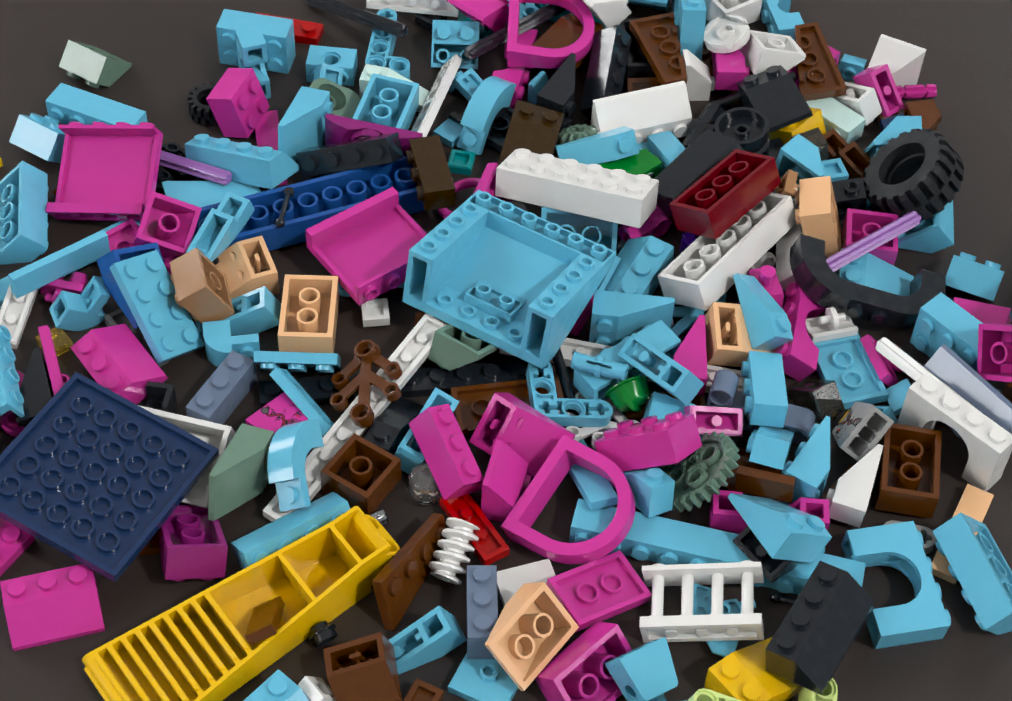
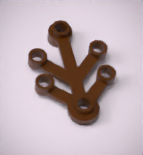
(365, 354)

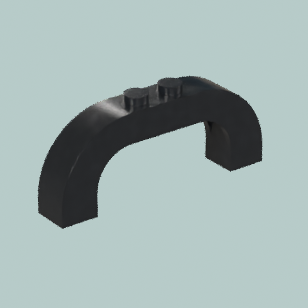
(854, 299)

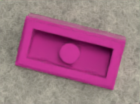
(717, 419)

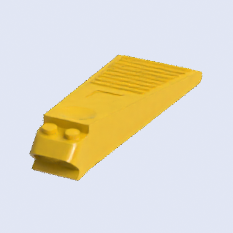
(201, 644)

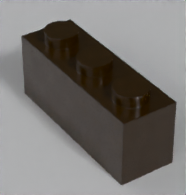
(430, 173)

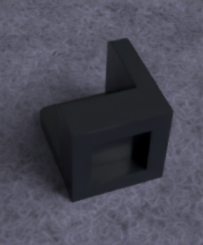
(161, 396)

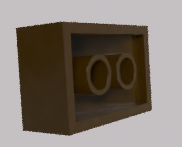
(532, 129)

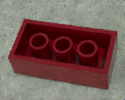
(725, 194)

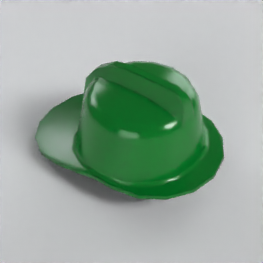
(630, 394)

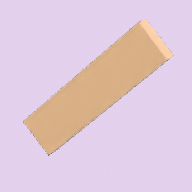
(973, 504)

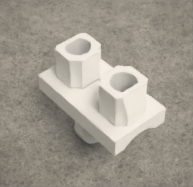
(830, 326)

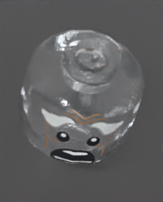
(423, 486)

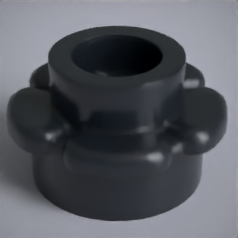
(323, 633)

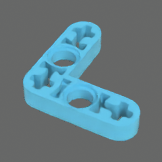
(553, 404)

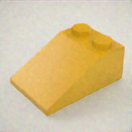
(745, 678)

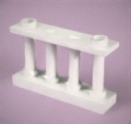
(703, 627)

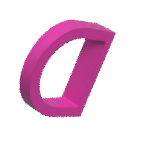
(538, 57)
(542, 487)

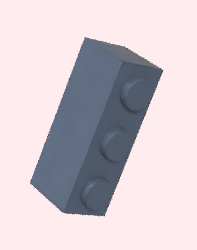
(224, 389)
(480, 608)

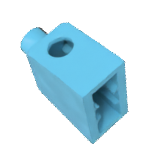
(645, 672)

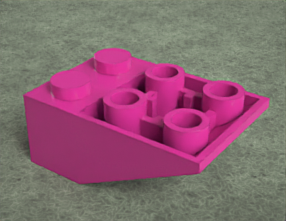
(519, 427)

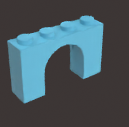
(691, 20)
(901, 548)

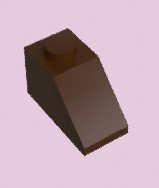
(927, 110)

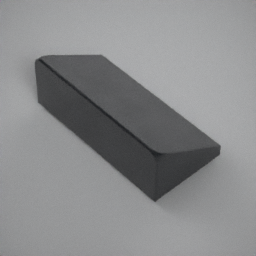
(754, 550)

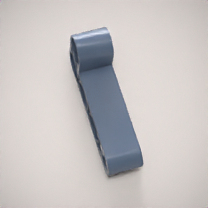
(725, 394)

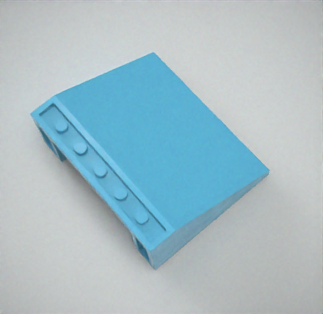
(505, 276)

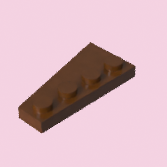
(660, 46)
(818, 72)
(406, 571)

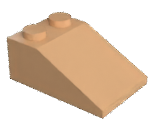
(819, 212)
(529, 632)

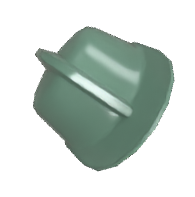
(344, 100)

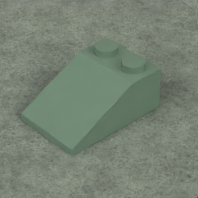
(239, 471)

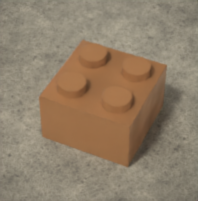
(201, 287)

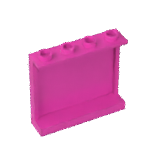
(106, 171)
(366, 245)

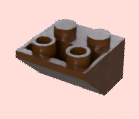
(363, 670)

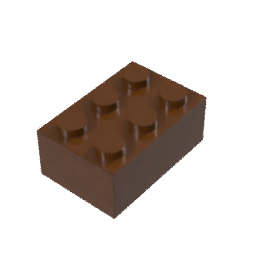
(909, 471)

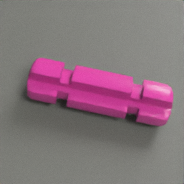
(917, 91)

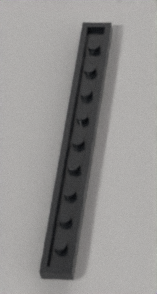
(419, 385)

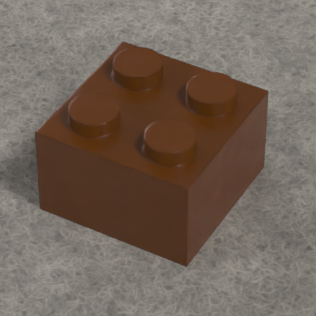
(361, 474)

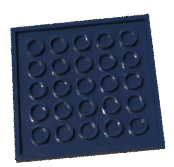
(98, 475)

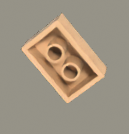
(308, 314)

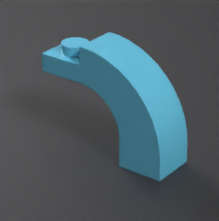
(481, 110)
(287, 462)

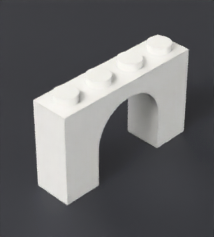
(986, 441)

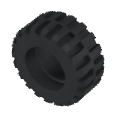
(914, 174)

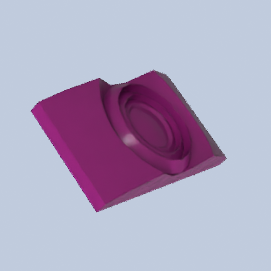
(345, 129)

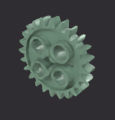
(703, 471)

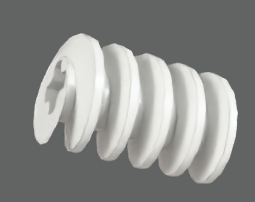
(453, 550)

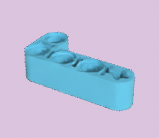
(382, 48)

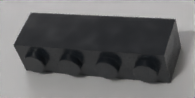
(606, 66)
(350, 155)

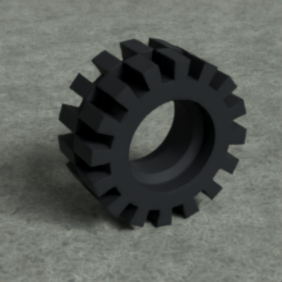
(197, 106)

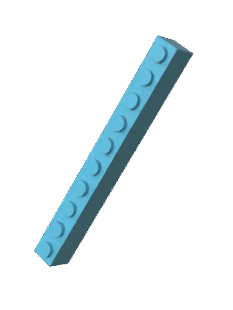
(686, 543)

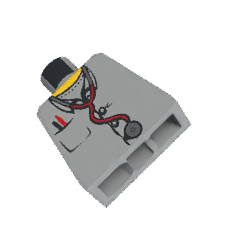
(861, 429)

